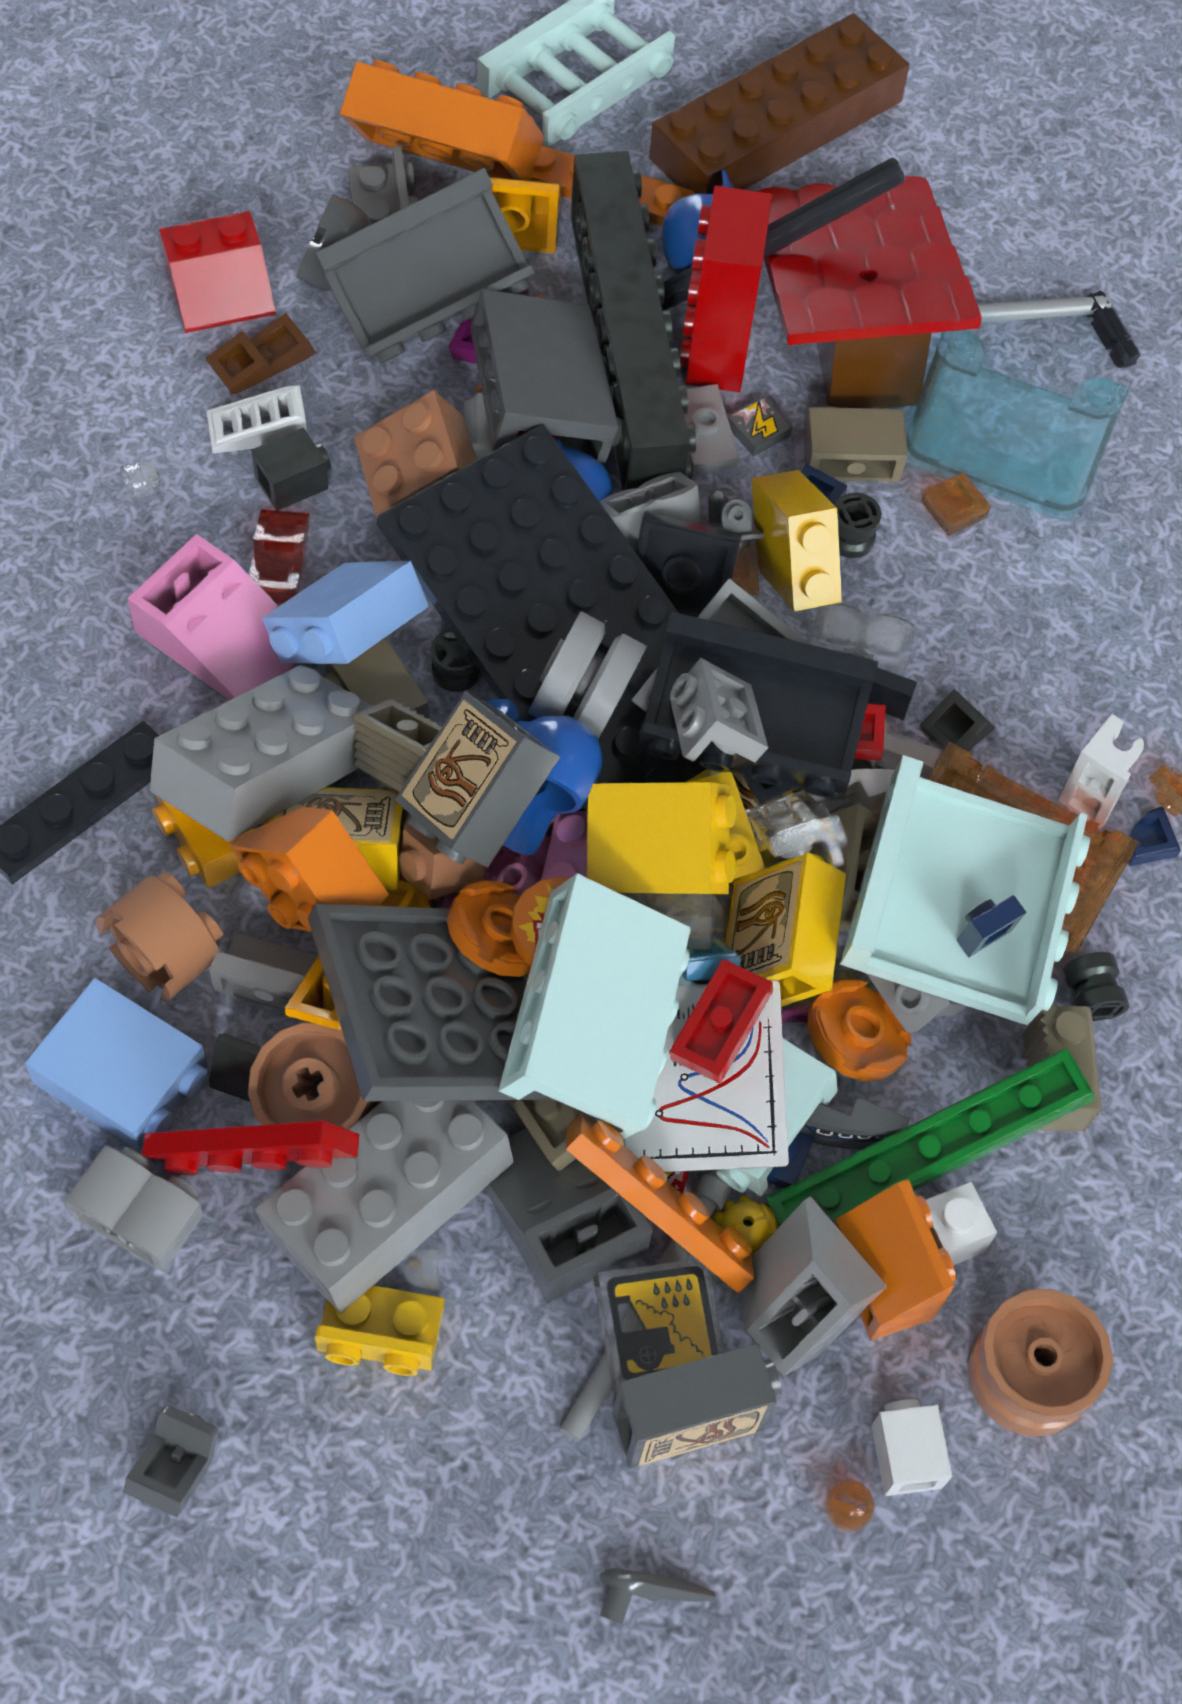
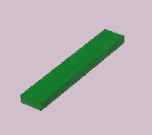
(945, 1138)

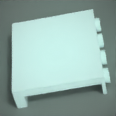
(939, 860)

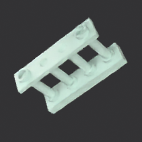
(567, 30)

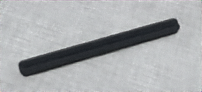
(808, 219)

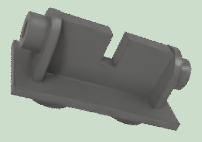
(731, 514)

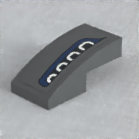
(863, 1128)

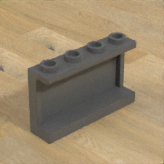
(424, 266)
(543, 367)

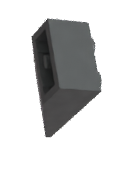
(565, 1219)

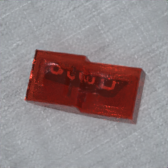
(279, 552)

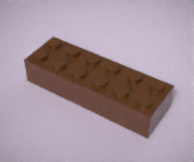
(780, 109)

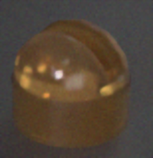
(845, 1513)

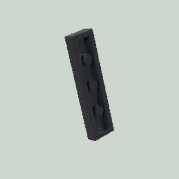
(76, 803)

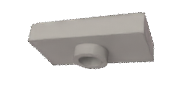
(714, 437)

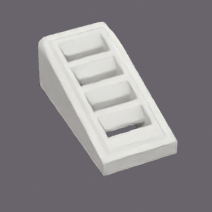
(272, 403)

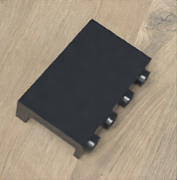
(804, 693)

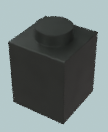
(291, 468)

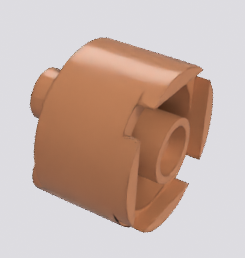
(160, 935)

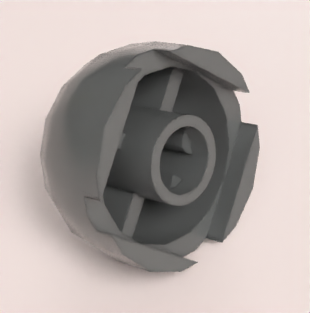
(337, 222)

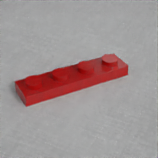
(260, 1145)

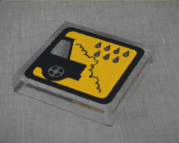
(657, 1317)

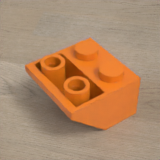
(304, 863)
(899, 1246)

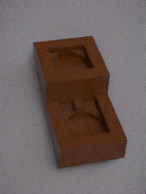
(248, 361)

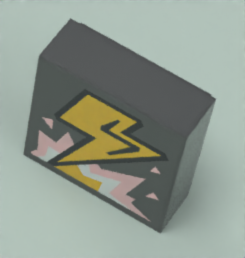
(759, 425)

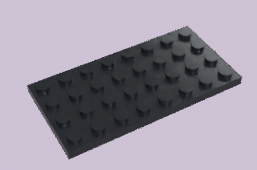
(510, 565)

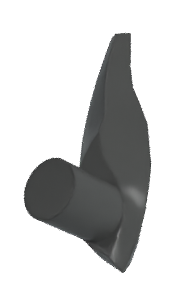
(648, 1586)

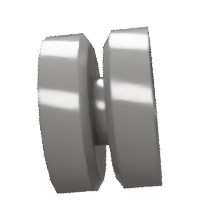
(583, 677)

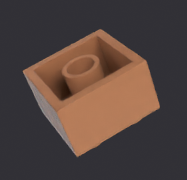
(413, 450)

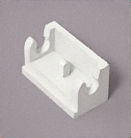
(1100, 773)

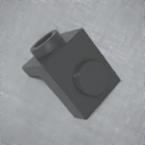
(173, 1461)

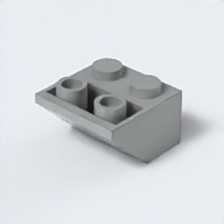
(805, 1288)

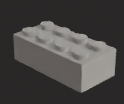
(258, 752)
(372, 1210)

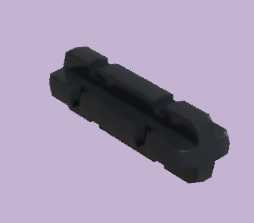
(1113, 334)

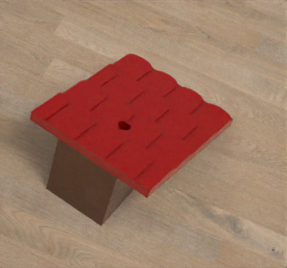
(871, 292)

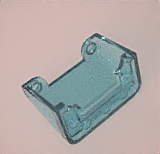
(1009, 433)

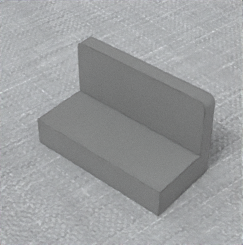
(260, 971)

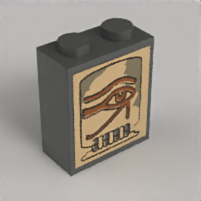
(475, 781)
(695, 1404)

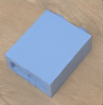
(345, 612)
(118, 1064)

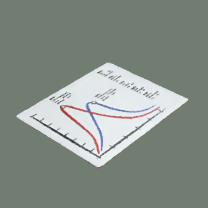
(725, 1123)

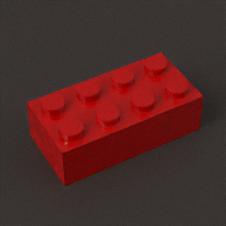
(724, 287)

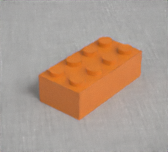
(442, 121)

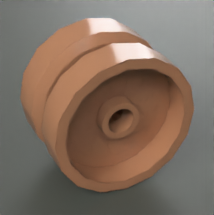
(292, 1067)
(1059, 1335)

